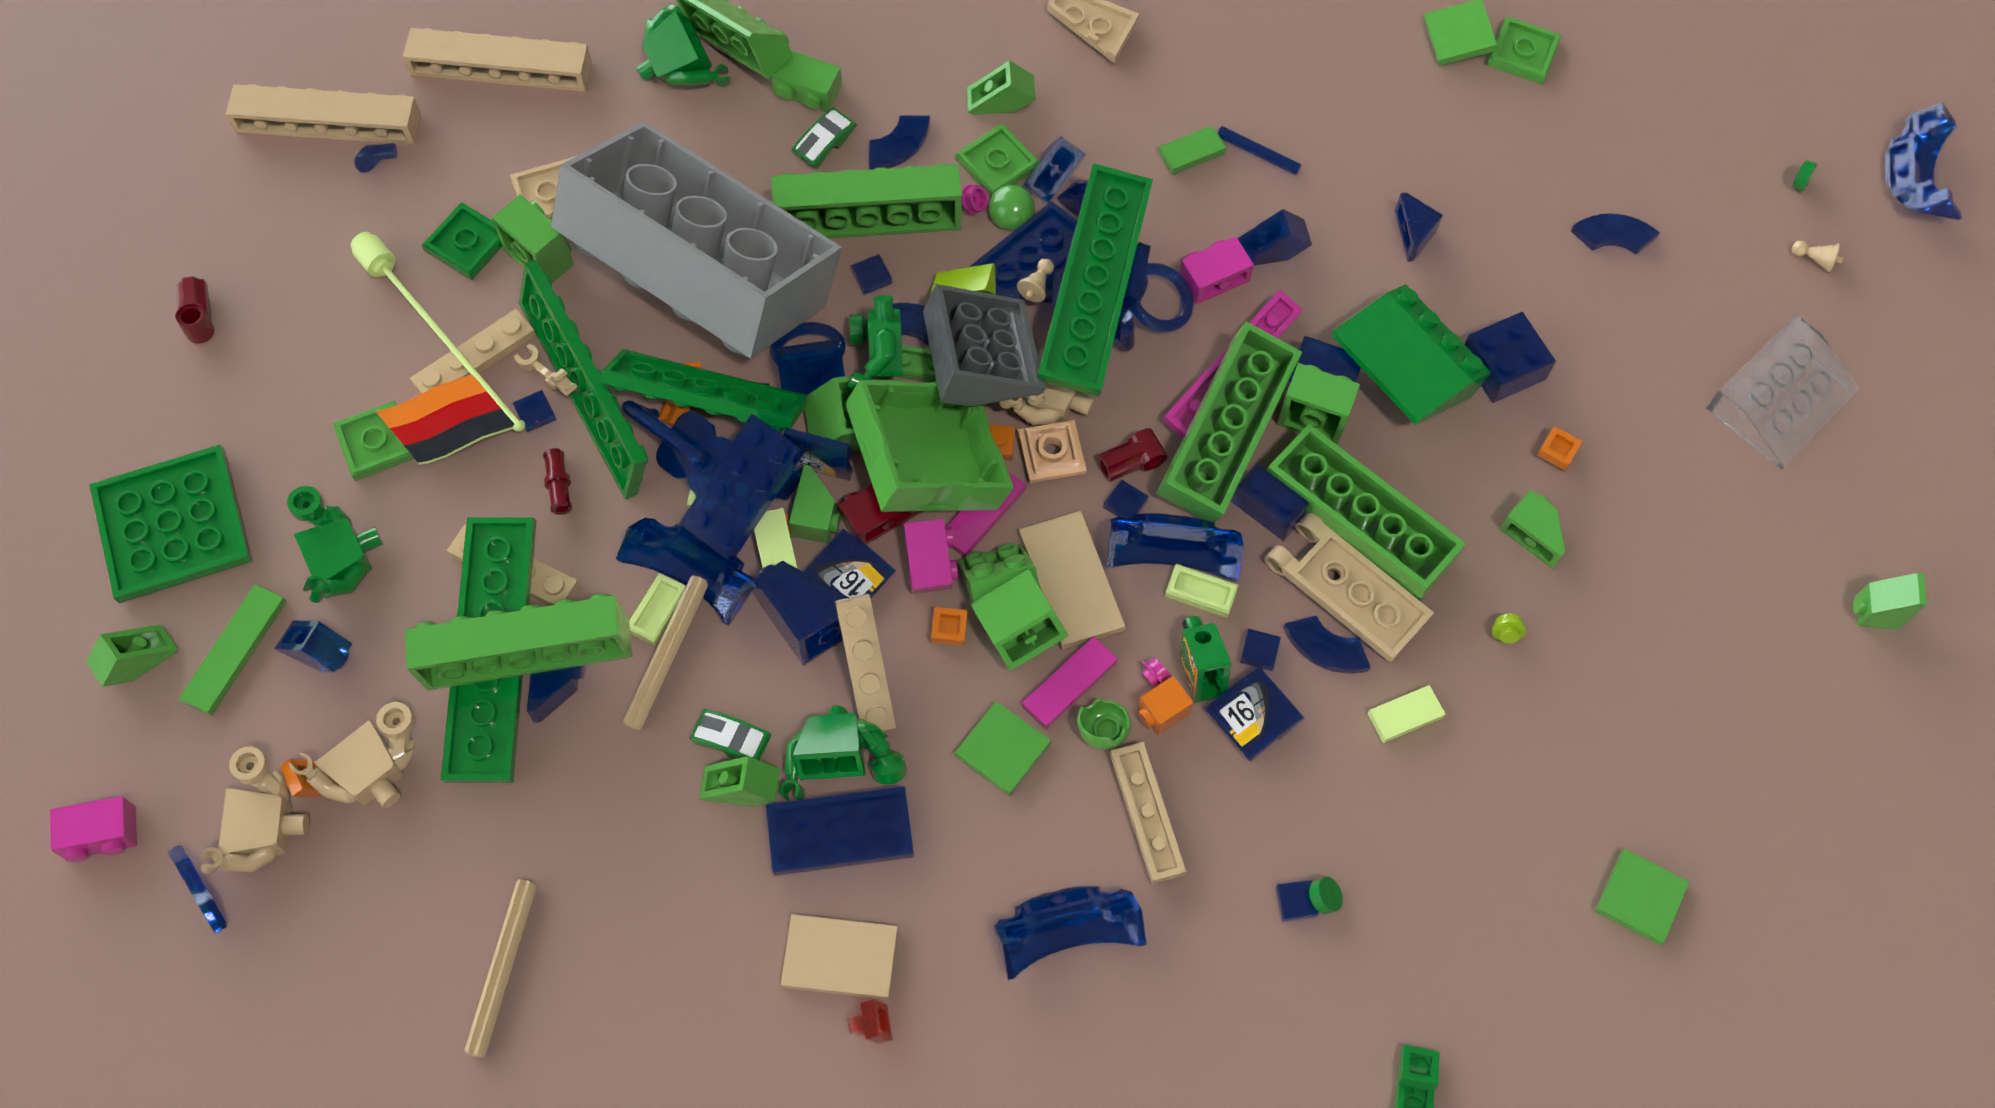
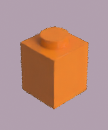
(1164, 706)

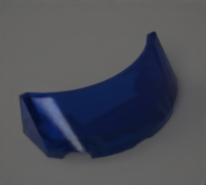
(1912, 163)
(1173, 541)
(683, 555)
(1066, 921)

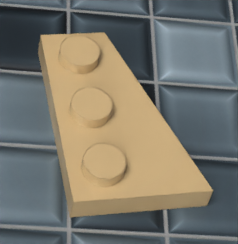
(1097, 22)

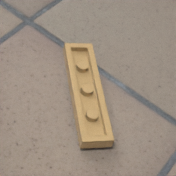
(480, 351)
(546, 583)
(865, 661)
(1147, 813)

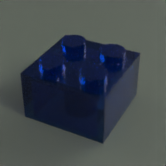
(1512, 355)

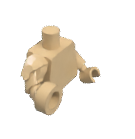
(1055, 408)
(362, 763)
(254, 823)

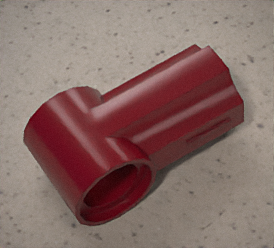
(193, 310)
(1140, 451)

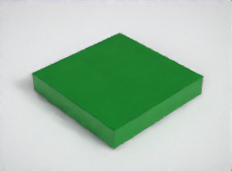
(464, 241)

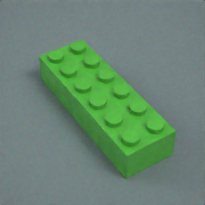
(873, 200)
(1229, 423)
(1368, 512)
(518, 642)

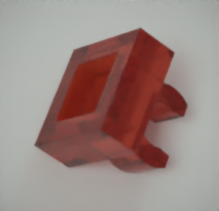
(872, 1023)

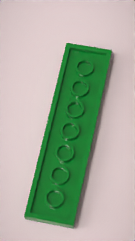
(1095, 280)
(591, 399)
(485, 714)

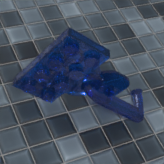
(1050, 237)
(729, 477)

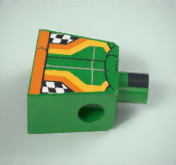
(1204, 659)

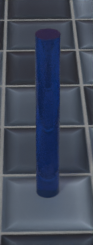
(1259, 150)

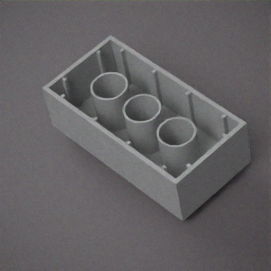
(694, 238)

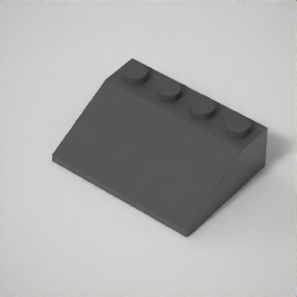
(981, 347)

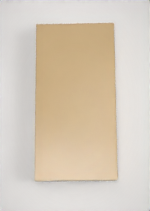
(1072, 578)

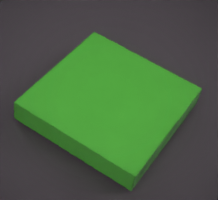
(1460, 32)
(1524, 50)
(996, 159)
(369, 443)
(1002, 748)
(1642, 897)

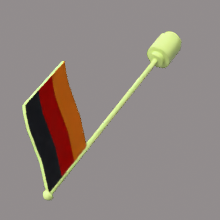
(450, 413)

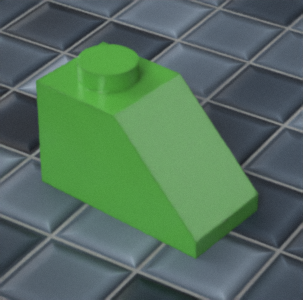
(1001, 91)
(813, 510)
(1536, 528)
(1890, 601)
(129, 654)
(740, 782)

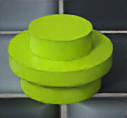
(1509, 628)

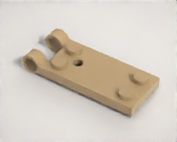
(1361, 598)

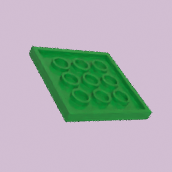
(169, 523)

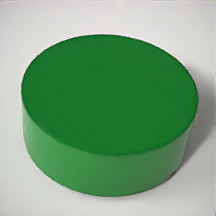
(1804, 175)
(1326, 895)

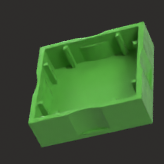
(925, 449)

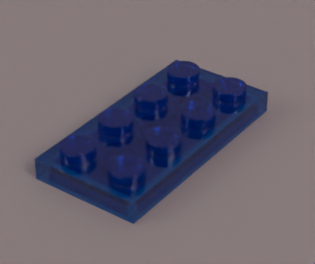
(839, 831)

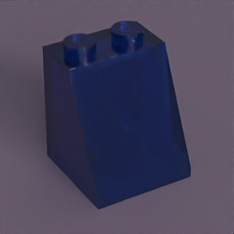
(800, 609)

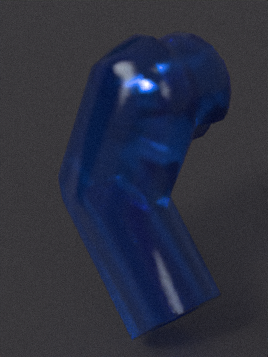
(371, 155)

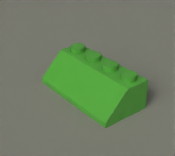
(739, 34)

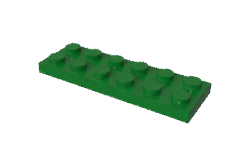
(703, 389)

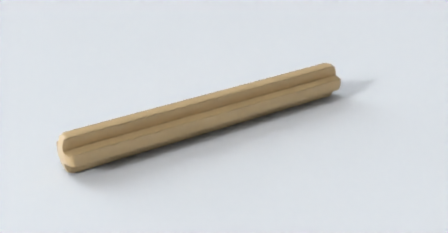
(665, 653)
(500, 969)

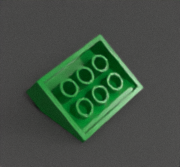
(1411, 354)

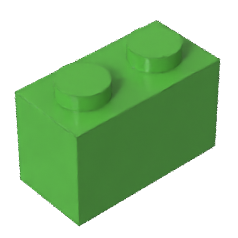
(808, 82)

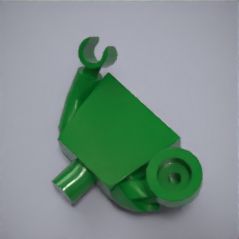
(677, 52)
(884, 337)
(332, 547)
(834, 749)

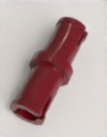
(557, 481)

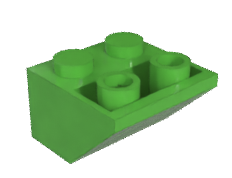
(828, 413)
(989, 570)
(1019, 620)

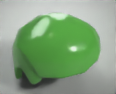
(1011, 207)
(1104, 724)

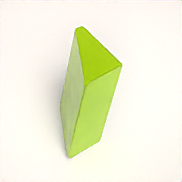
(974, 278)

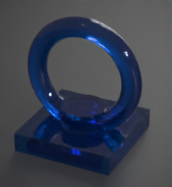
(1137, 287)
(809, 364)

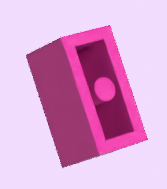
(1216, 269)
(929, 555)
(93, 828)

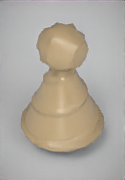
(1822, 255)
(1034, 285)

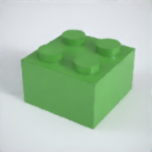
(529, 237)
(1318, 401)

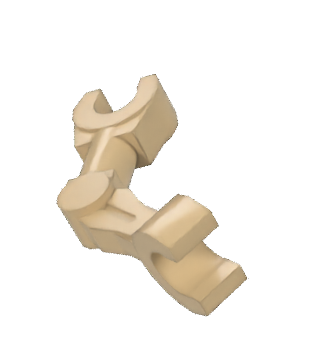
(552, 380)

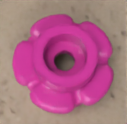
(974, 199)
(1155, 672)

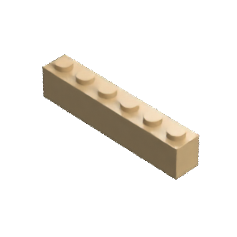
(497, 59)
(323, 114)

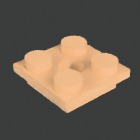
(1046, 466)

